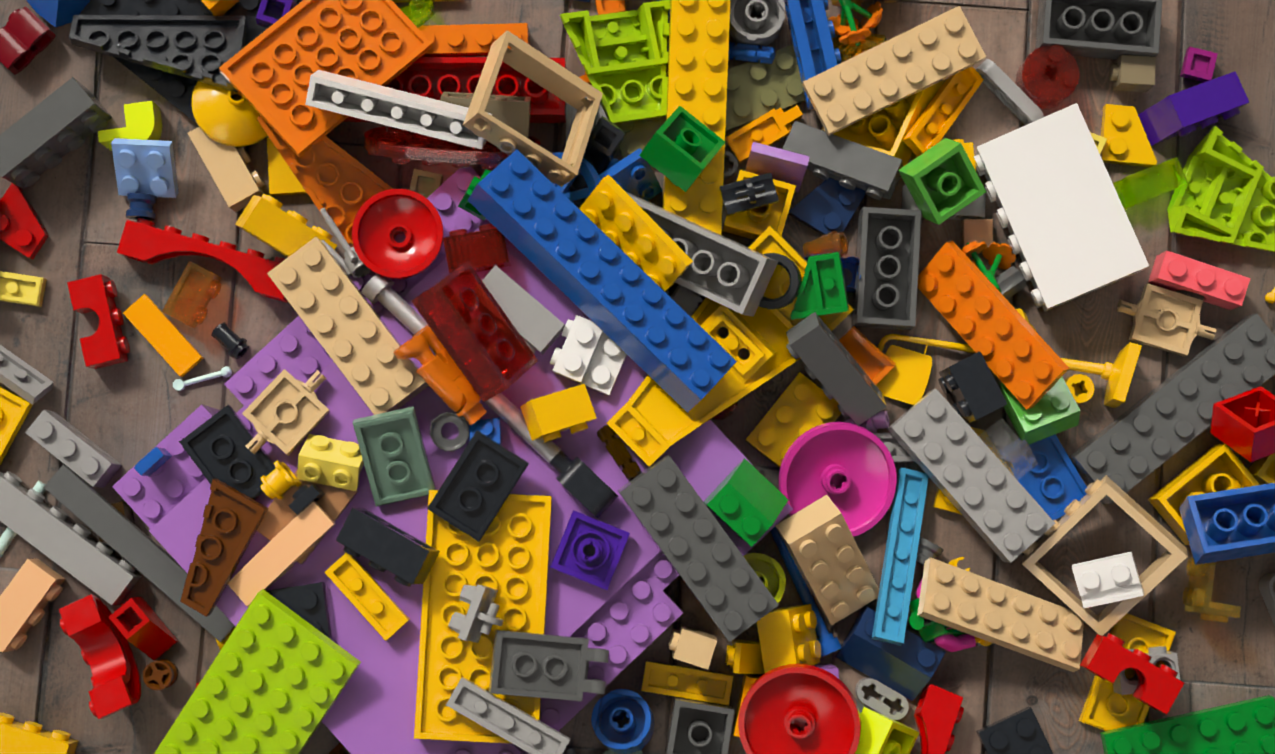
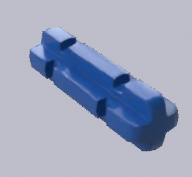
(751, 53)

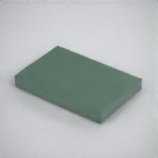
(394, 456)

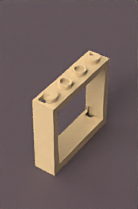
(552, 78)
(1075, 511)

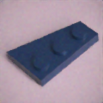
(828, 207)

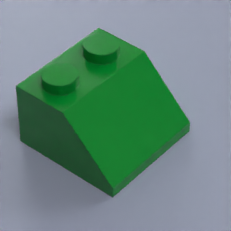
(682, 148)
(746, 502)

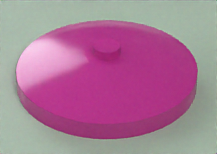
(844, 465)

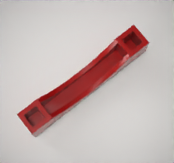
(151, 245)
(936, 717)

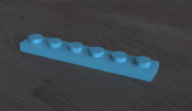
(900, 557)

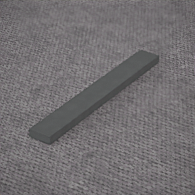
(131, 544)

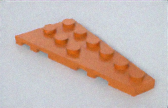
(330, 178)

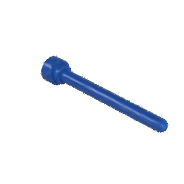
(827, 640)

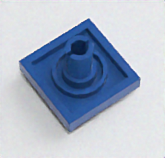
(634, 176)

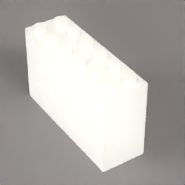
(1059, 208)

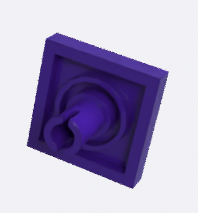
(590, 550)

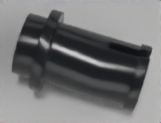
(233, 343)

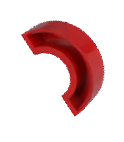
(107, 653)

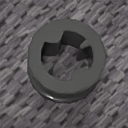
(733, 161)

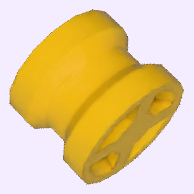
(1073, 383)

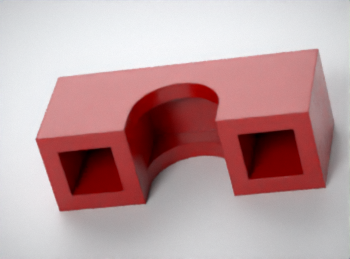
(107, 344)
(1155, 685)

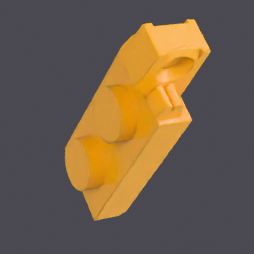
(764, 130)

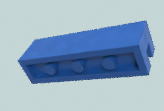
(811, 38)

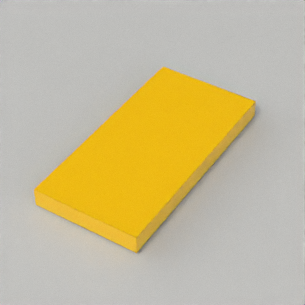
(1109, 709)

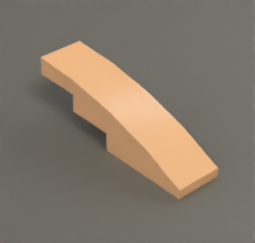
(281, 553)

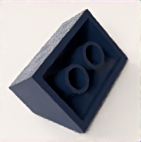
(898, 667)

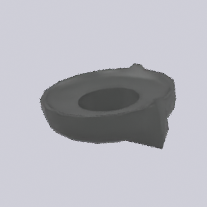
(444, 443)

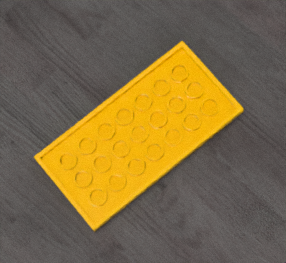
(507, 558)

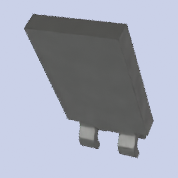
(544, 666)

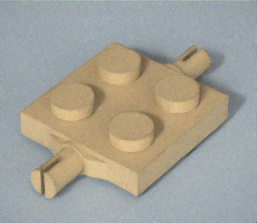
(1166, 320)
(286, 412)

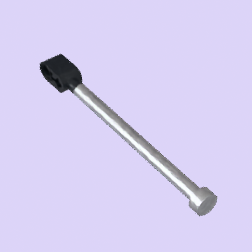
(572, 474)

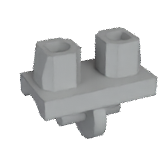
(480, 614)

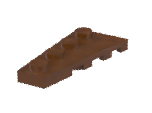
(224, 537)

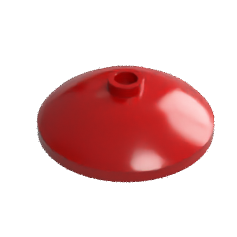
(393, 214)

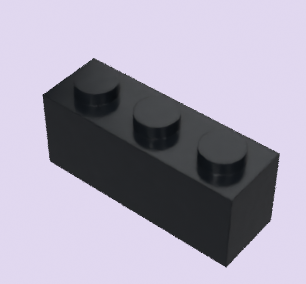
(387, 547)

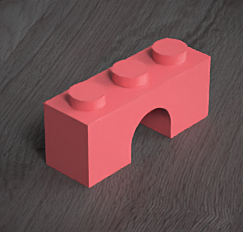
(1186, 274)

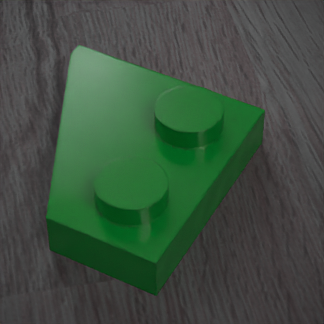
(822, 287)

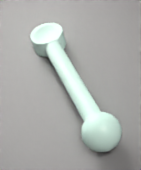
(180, 385)

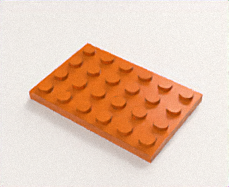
(342, 37)

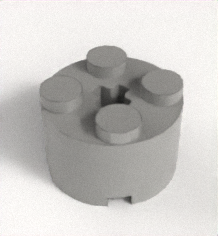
(753, 30)

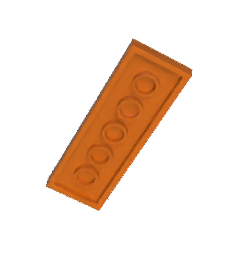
(990, 325)

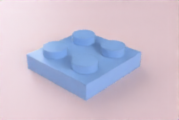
(145, 167)

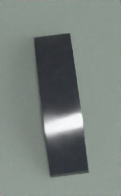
(600, 149)

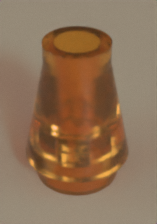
(828, 243)

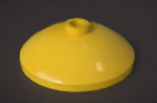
(225, 119)

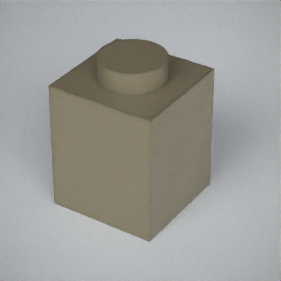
(1133, 73)

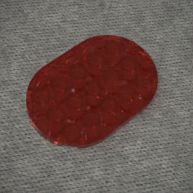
(408, 146)

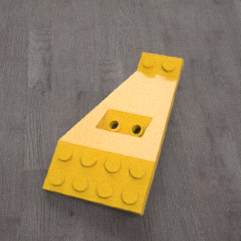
(656, 421)

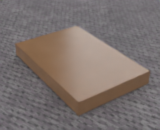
(280, 513)

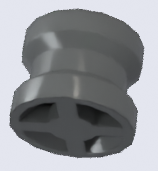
(926, 550)

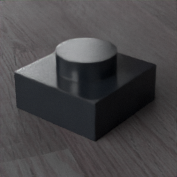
(304, 497)

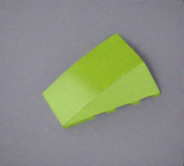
(625, 58)
(1225, 196)

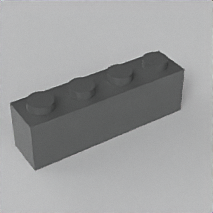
(845, 161)
(835, 369)

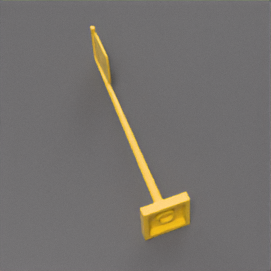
(912, 370)

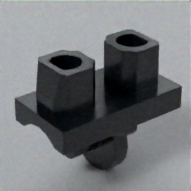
(749, 194)

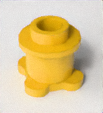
(279, 481)

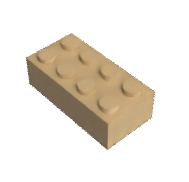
(828, 559)

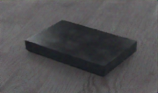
(221, 453)
(478, 485)

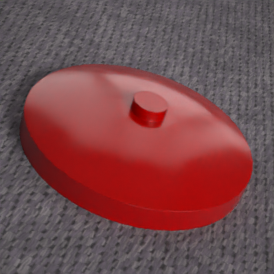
(799, 713)

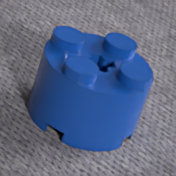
(612, 708)

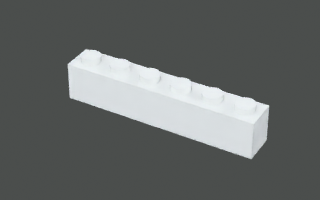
(391, 108)

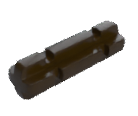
(618, 452)

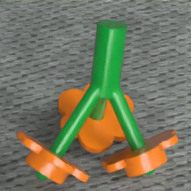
(848, 27)
(998, 255)

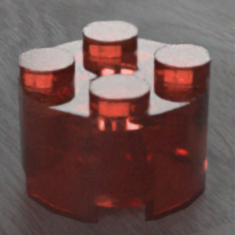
(1058, 66)

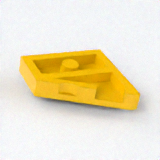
(1125, 137)

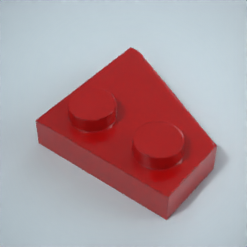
(20, 223)

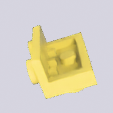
(330, 462)

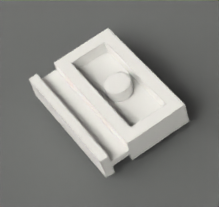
(1107, 580)

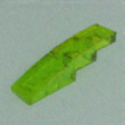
(1150, 183)

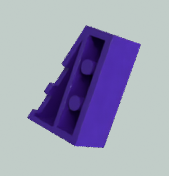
(1193, 108)

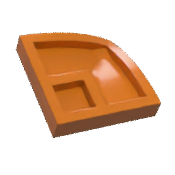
(867, 355)

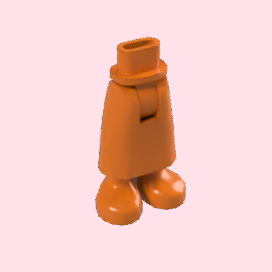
(442, 374)

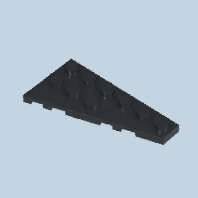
(171, 43)

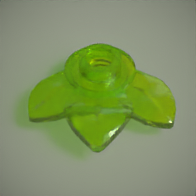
(419, 11)

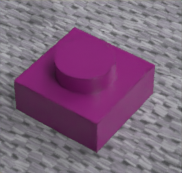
(1198, 64)

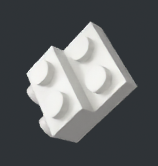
(588, 356)

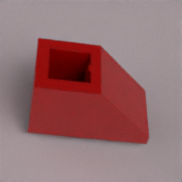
(143, 628)

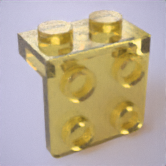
(1199, 594)

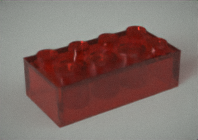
(475, 331)

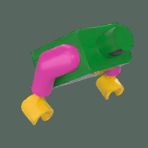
(942, 635)

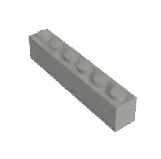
(64, 542)

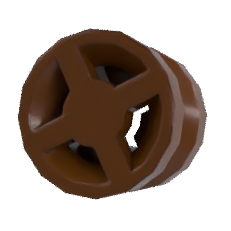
(154, 676)

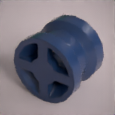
(141, 206)

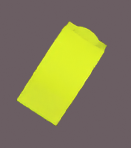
(142, 123)

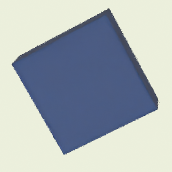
(152, 461)

